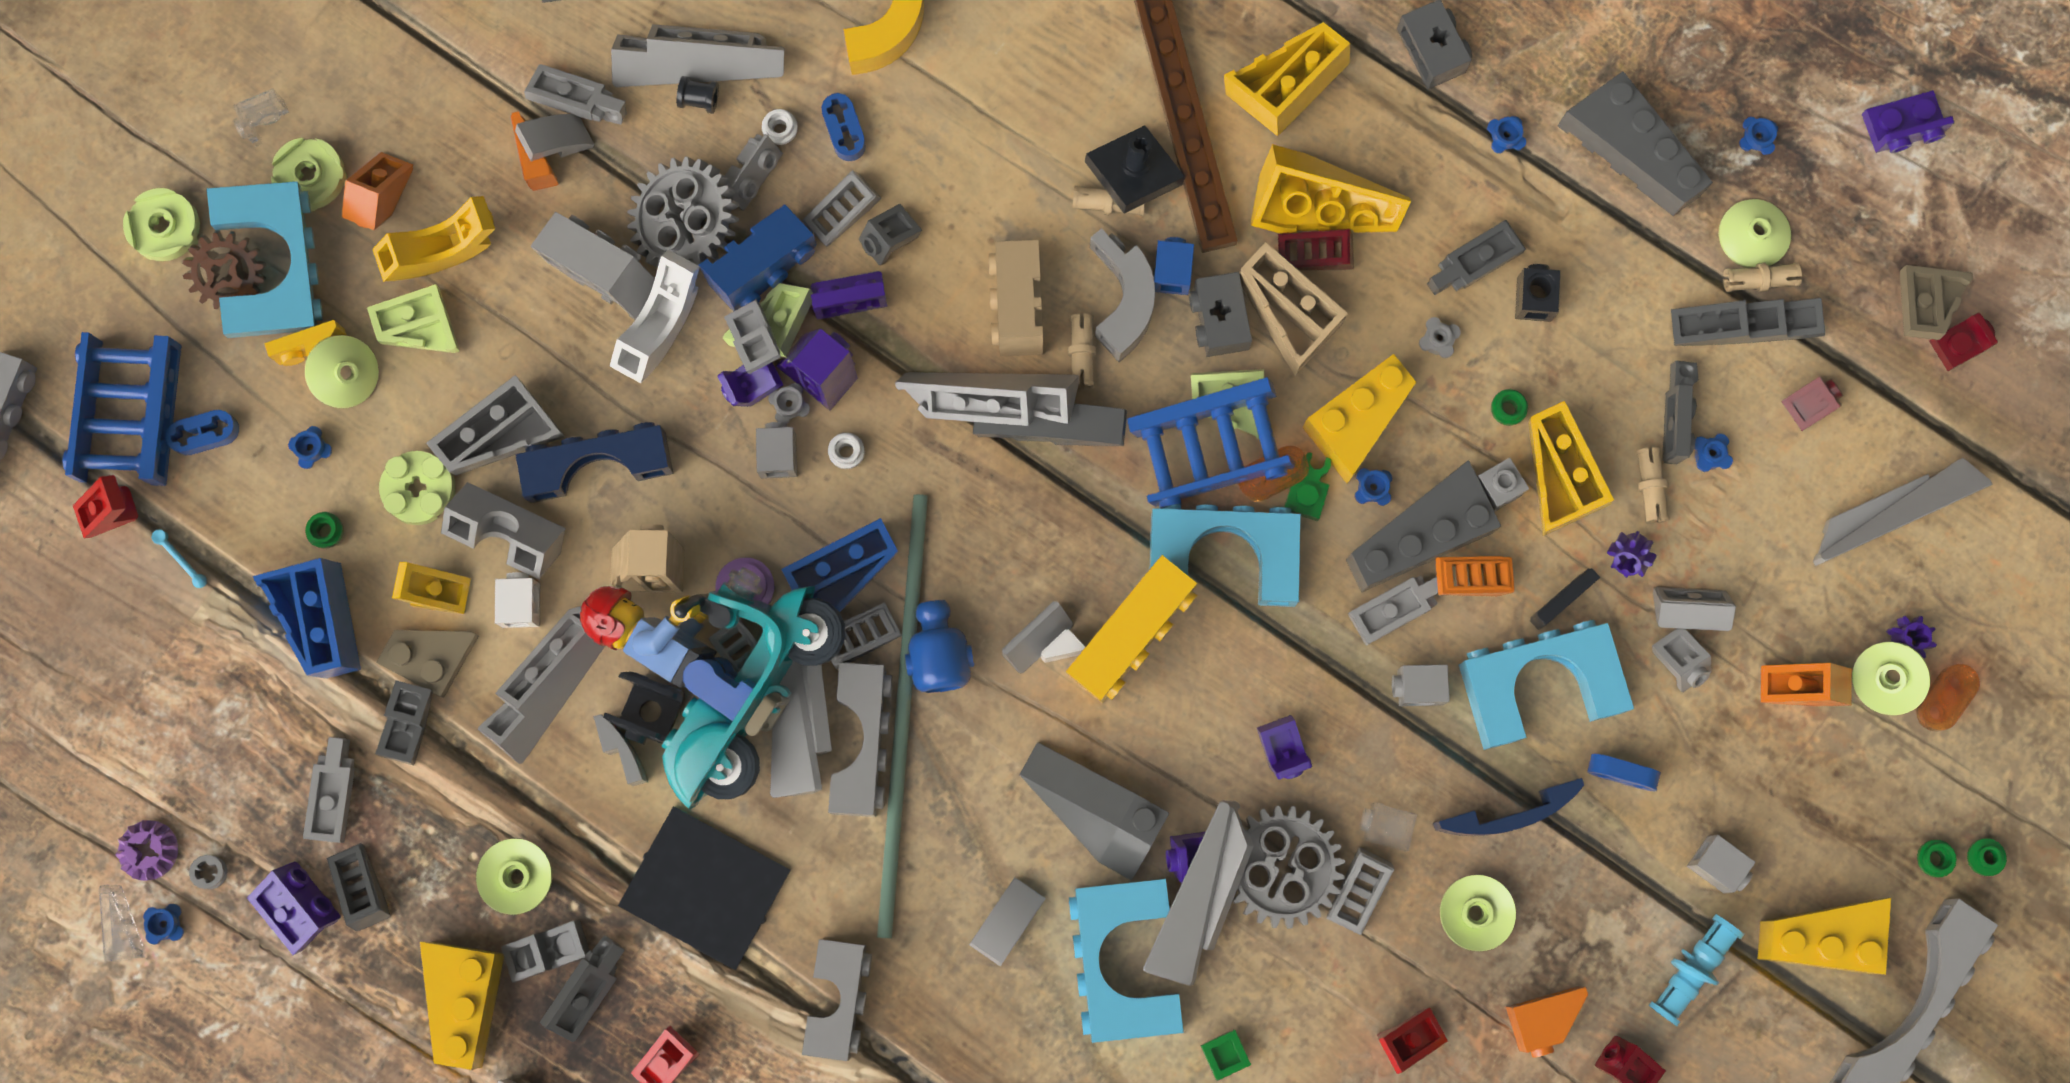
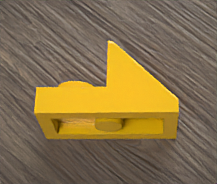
(294, 347)
(431, 588)

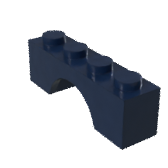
(548, 471)

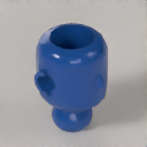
(938, 654)

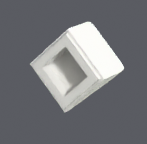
(1063, 647)

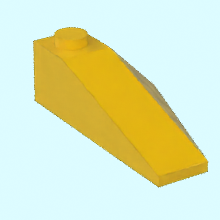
(1310, 194)

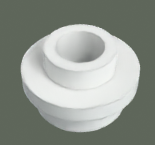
(780, 117)
(838, 443)

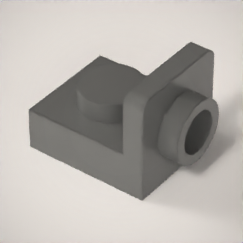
(888, 233)

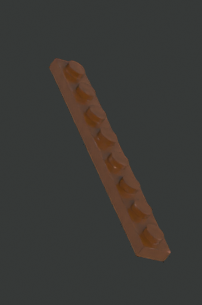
(1186, 124)

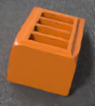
(538, 172)
(1496, 573)

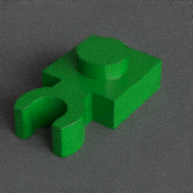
(1309, 494)

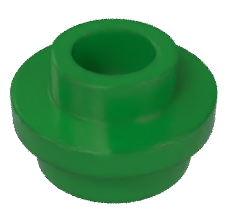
(1516, 399)
(314, 526)
(1947, 858)
(1976, 859)

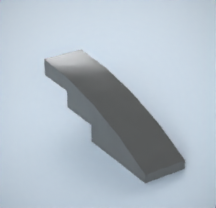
(1747, 322)
(1088, 427)

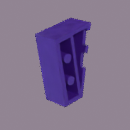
(821, 366)

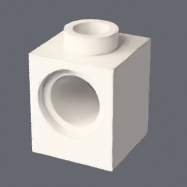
(517, 601)

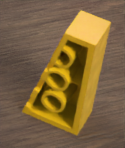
(1132, 628)

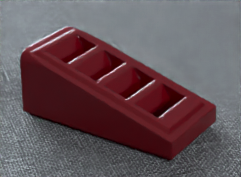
(1330, 237)

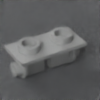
(759, 159)

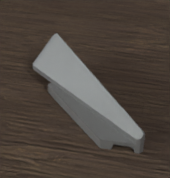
(693, 53)
(992, 396)
(1899, 508)
(541, 687)
(800, 734)
(1202, 898)

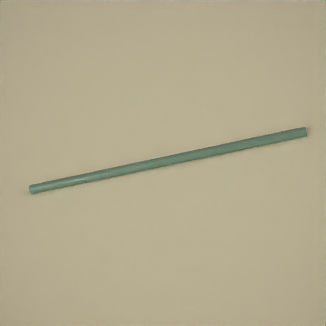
(902, 721)

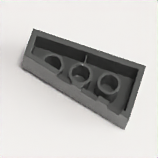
(1638, 143)
(1432, 527)

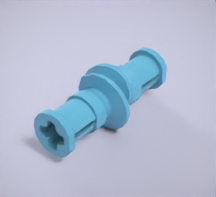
(1696, 970)

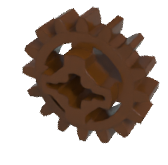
(212, 263)

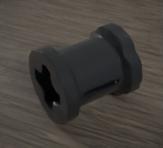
(697, 94)

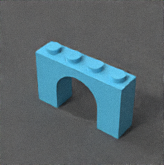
(281, 210)
(1271, 535)
(1585, 652)
(1110, 1013)

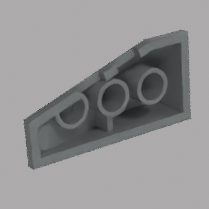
(1101, 814)

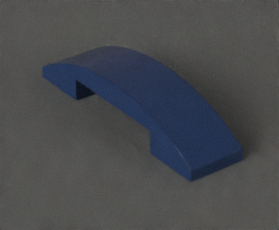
(1552, 799)

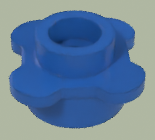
(1514, 127)
(1766, 128)
(300, 443)
(1702, 453)
(1381, 479)
(152, 924)

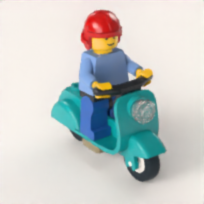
(711, 745)

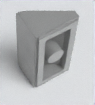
(1693, 608)
(1036, 636)

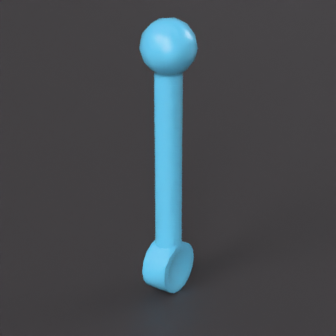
(161, 538)

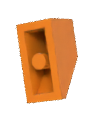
(375, 190)
(1807, 684)
(1545, 1020)

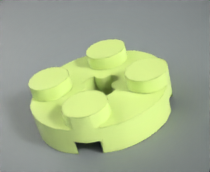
(329, 172)
(145, 214)
(402, 472)

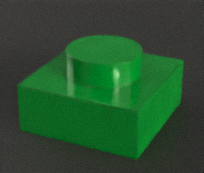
(1225, 1055)

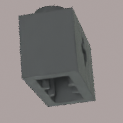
(1432, 61)
(1225, 294)

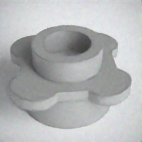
(1434, 346)
(791, 393)

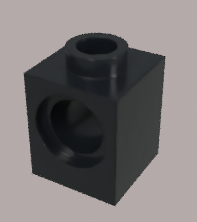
(1534, 308)

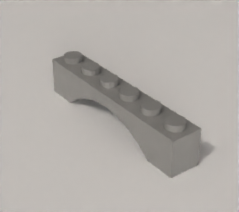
(1953, 945)

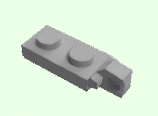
(574, 95)
(1394, 608)
(330, 793)

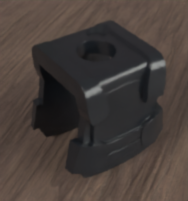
(644, 691)

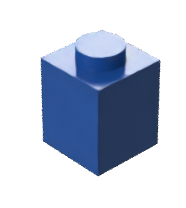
(1173, 266)

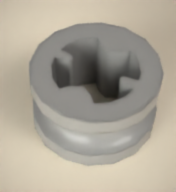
(195, 869)

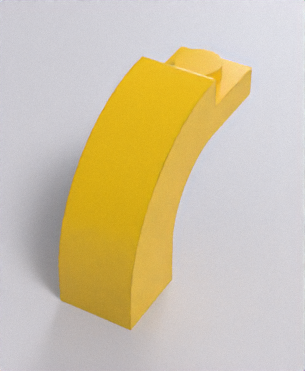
(886, 39)
(436, 247)

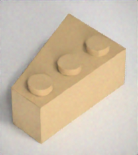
(1017, 298)
(1290, 306)
(648, 561)

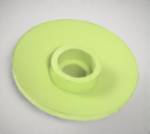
(1746, 246)
(324, 369)
(1878, 690)
(495, 873)
(1496, 907)

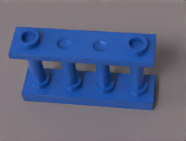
(160, 408)
(1186, 417)

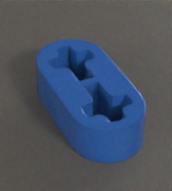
(851, 124)
(204, 440)
(1624, 772)

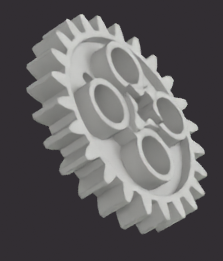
(708, 200)
(1314, 882)

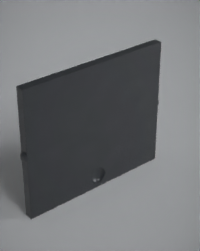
(704, 888)

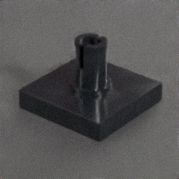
(1134, 169)

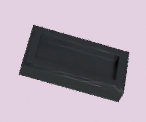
(1564, 598)

